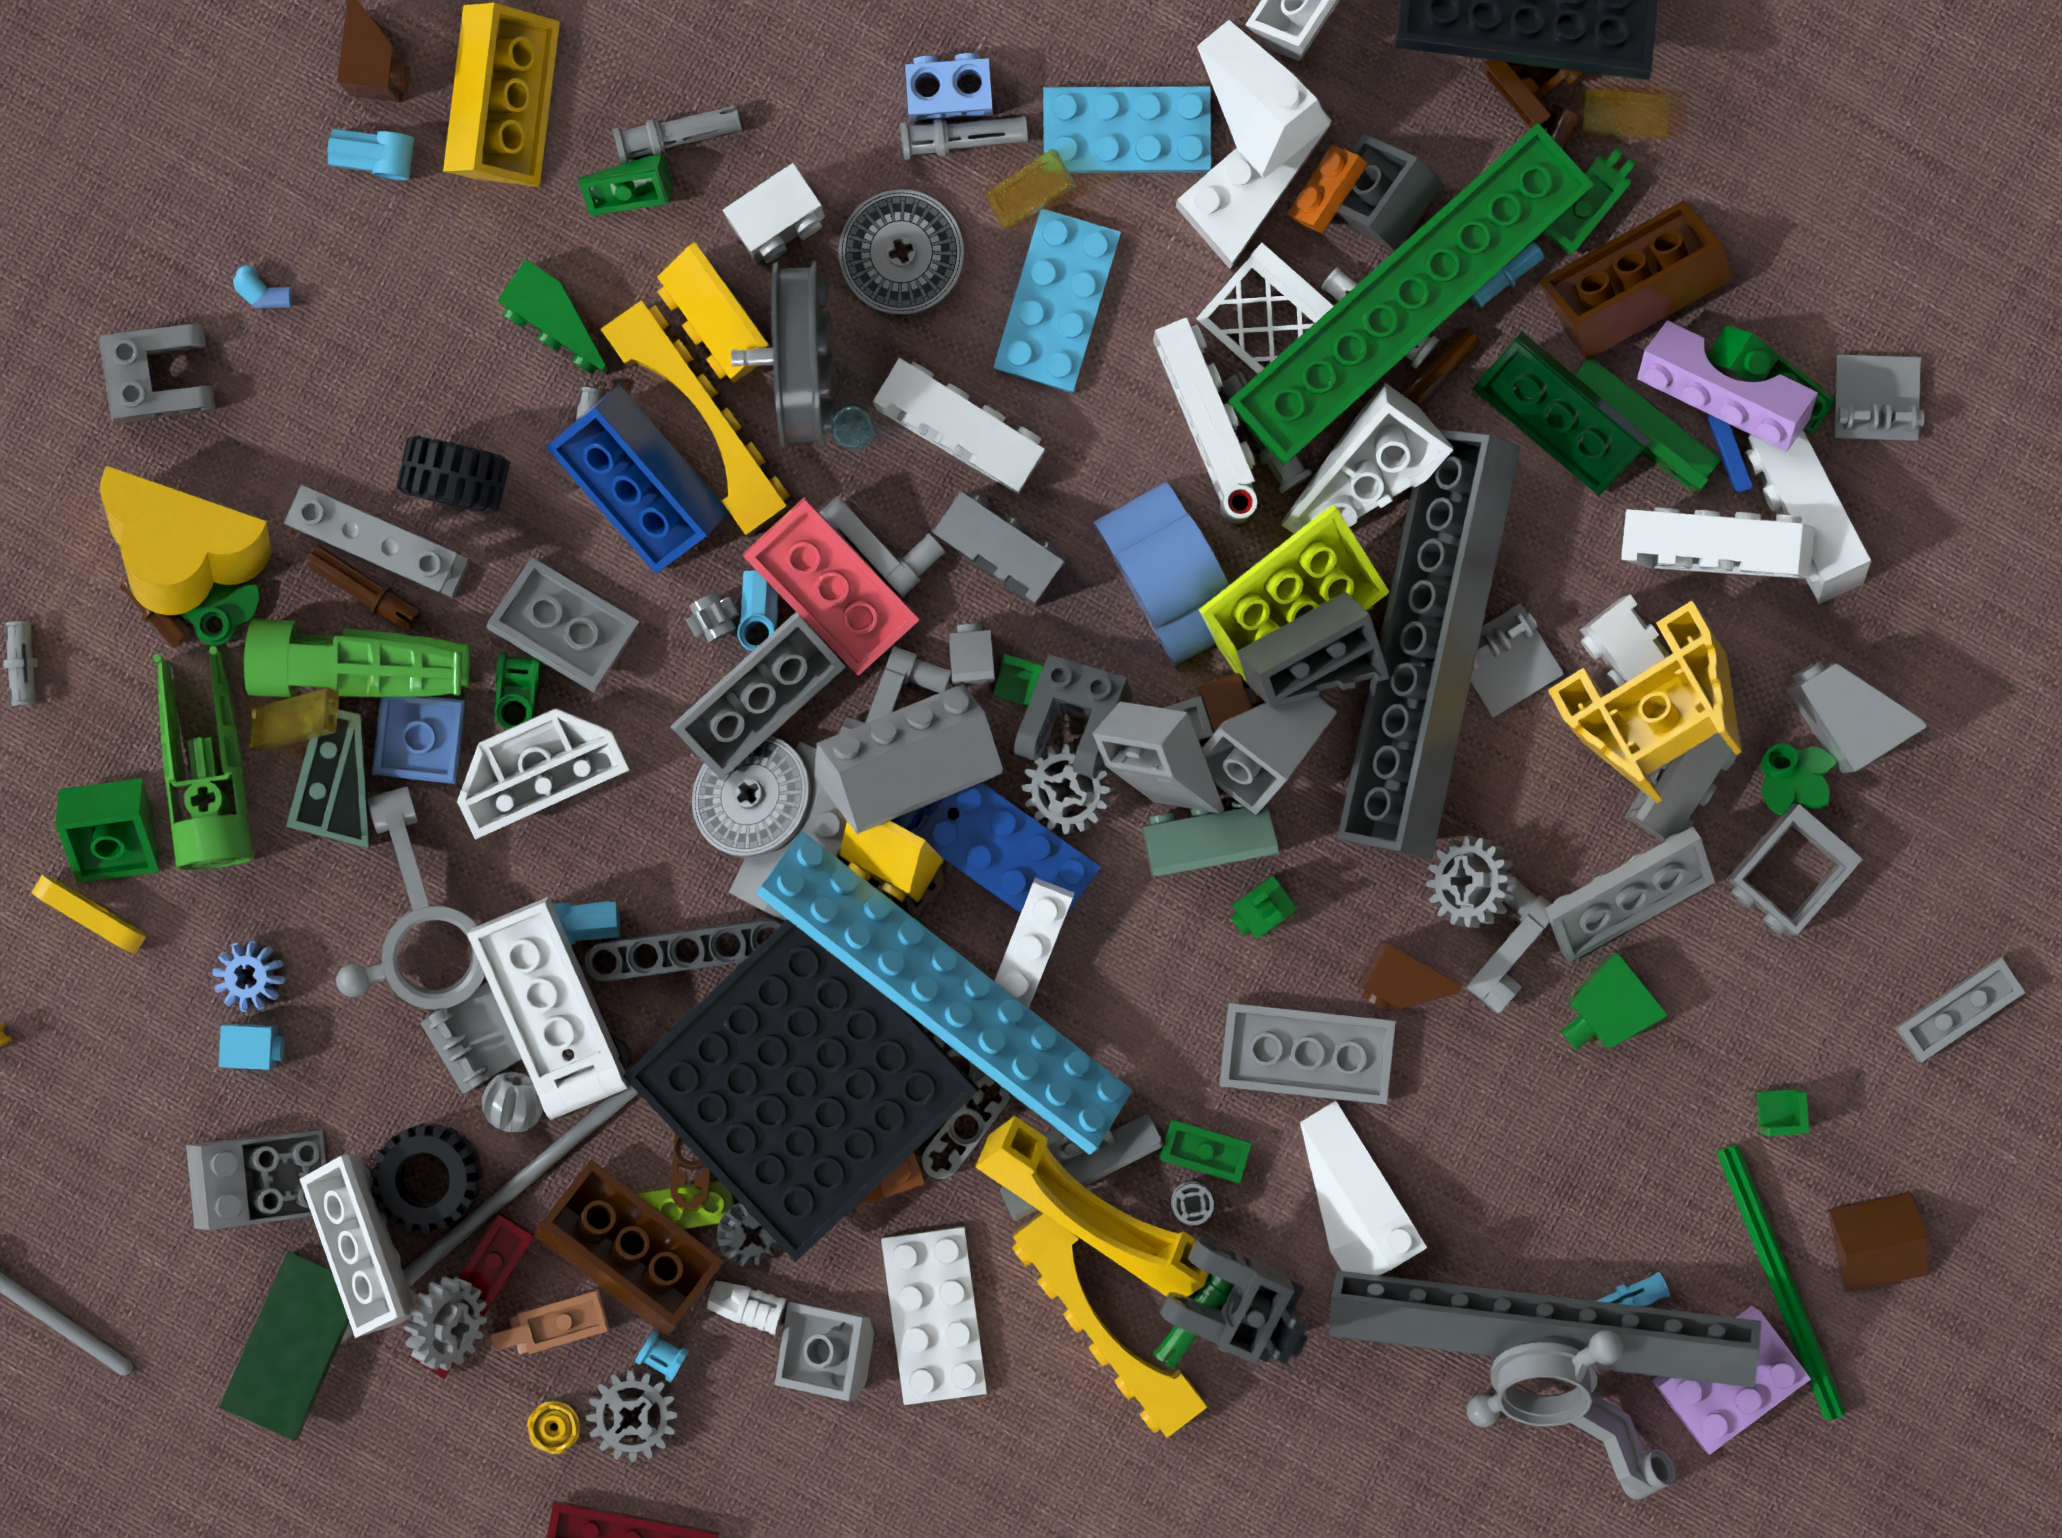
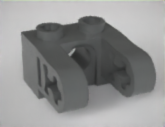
(1075, 691)
(1250, 1309)

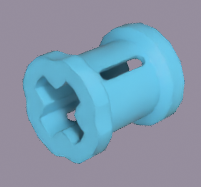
(662, 1356)

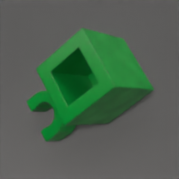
(1262, 908)

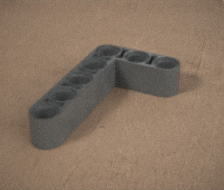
(669, 953)

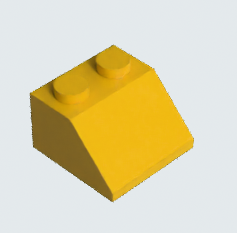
(892, 857)

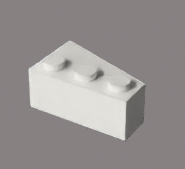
(1623, 641)

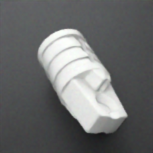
(747, 1306)

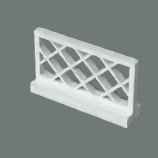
(1286, 282)

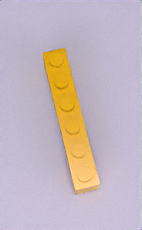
(640, 339)
(1024, 1165)
(1166, 1397)

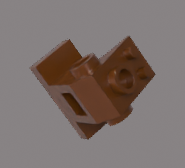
(1522, 91)

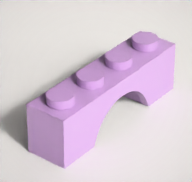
(1766, 409)

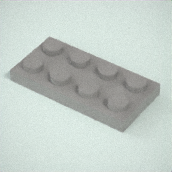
(1630, 894)
(1307, 1053)

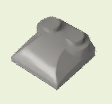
(825, 1351)

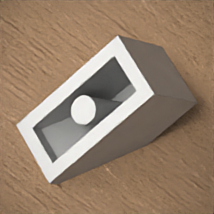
(971, 655)

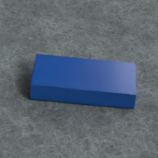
(1729, 454)

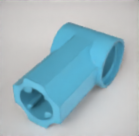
(383, 154)
(757, 607)
(589, 920)

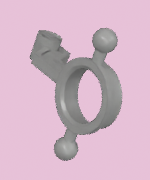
(392, 813)
(1635, 1469)

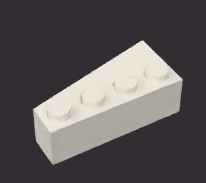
(1236, 199)
(959, 426)
(1718, 543)

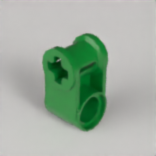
(516, 687)

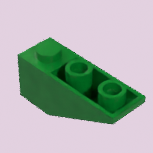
(546, 305)
(1749, 359)

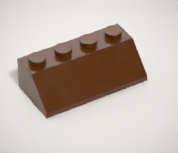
(1637, 279)
(628, 1248)

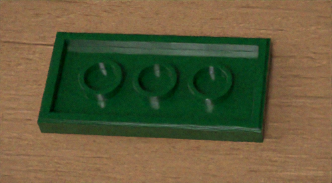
(1561, 413)
(289, 1348)

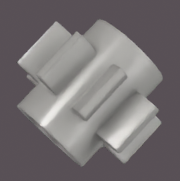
(712, 617)

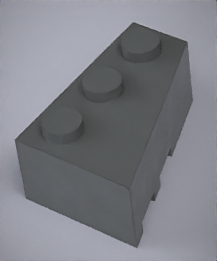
(1315, 653)

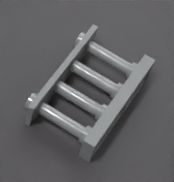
(377, 541)

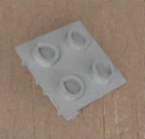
(1878, 398)
(1511, 661)
(472, 1039)

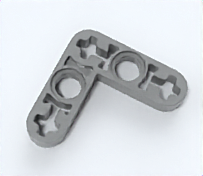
(938, 1144)

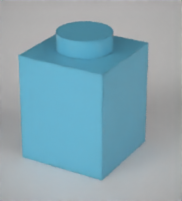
(250, 1046)

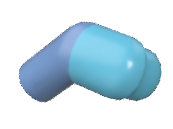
(257, 294)

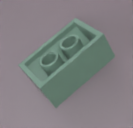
(1208, 839)

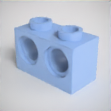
(949, 100)

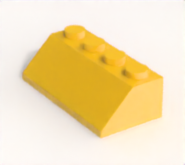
(501, 94)

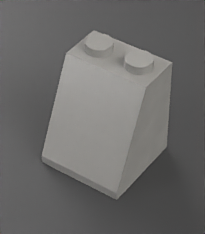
(1850, 715)
(1263, 747)

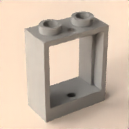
(1824, 840)

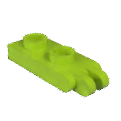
(718, 1203)

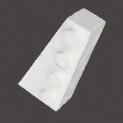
(1799, 487)

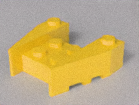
(1660, 709)

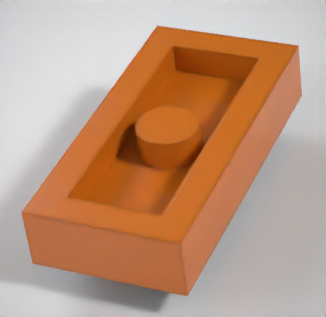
(1327, 188)

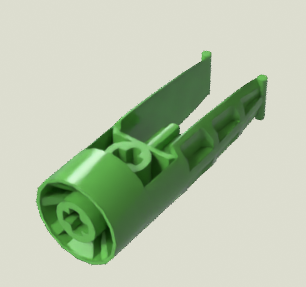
(354, 664)
(211, 836)

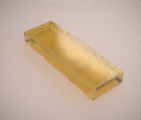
(294, 719)

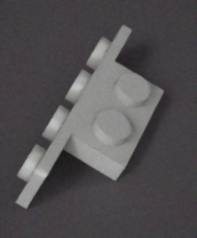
(1114, 1152)

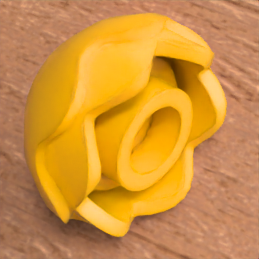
(547, 1439)

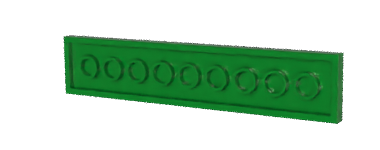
(1410, 294)

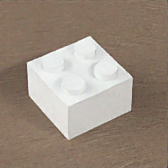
(775, 214)

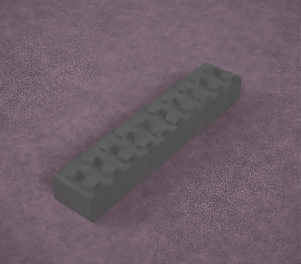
(1429, 647)

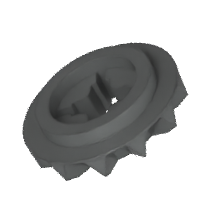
(731, 1238)

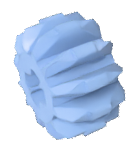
(263, 974)

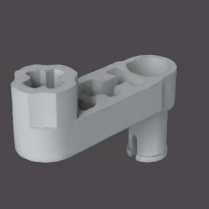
(898, 572)
(900, 670)
(1493, 982)

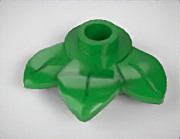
(229, 604)
(1799, 782)

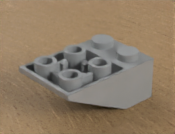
(1158, 756)
(252, 1178)

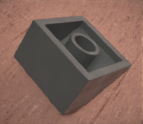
(1388, 193)

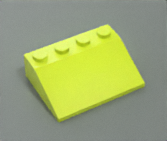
(1290, 582)

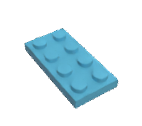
(1129, 128)
(1057, 300)

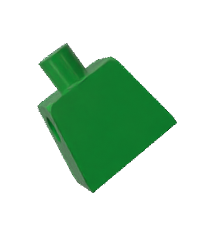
(1610, 1006)

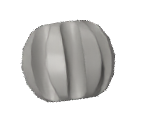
(511, 1102)

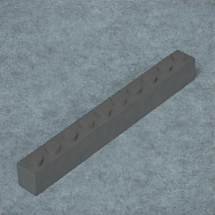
(1496, 1320)

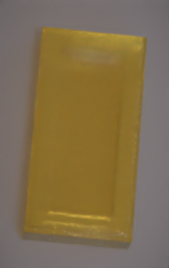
(1625, 114)
(1030, 189)

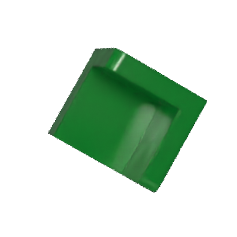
(1017, 680)
(1782, 1112)

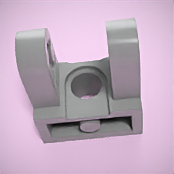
(129, 377)

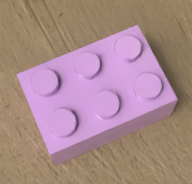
(1721, 1411)

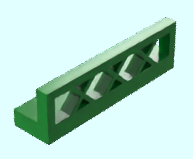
(1669, 445)

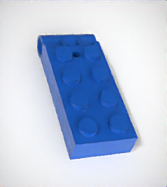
(999, 845)

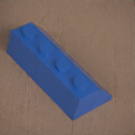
(638, 479)

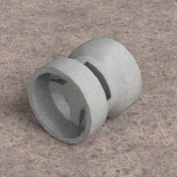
(1187, 1198)

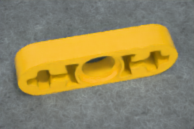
(89, 913)

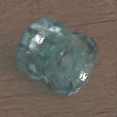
(845, 423)

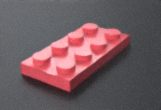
(831, 586)

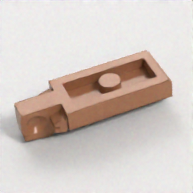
(554, 1324)

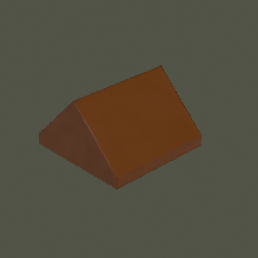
(1879, 1241)

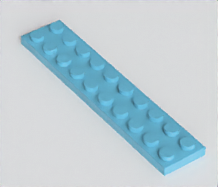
(944, 992)

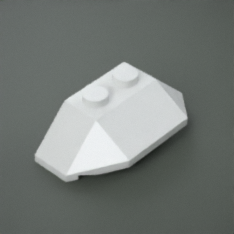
(536, 768)

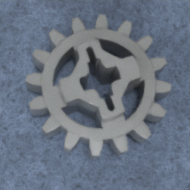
(1061, 804)
(1487, 888)
(445, 1323)
(618, 1400)

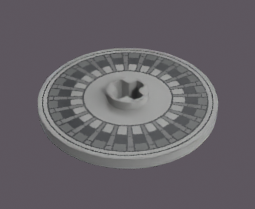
(915, 222)
(768, 823)

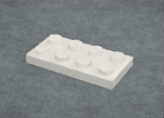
(934, 1315)

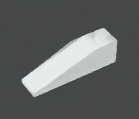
(1375, 459)

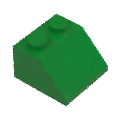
(107, 830)

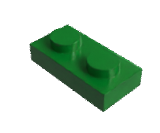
(1205, 1151)

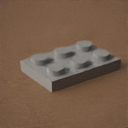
(562, 624)

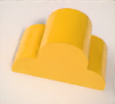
(179, 542)

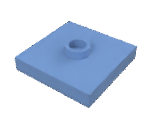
(419, 738)

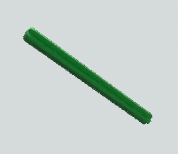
(1781, 1282)

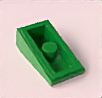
(628, 186)

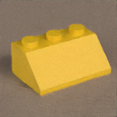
(710, 311)

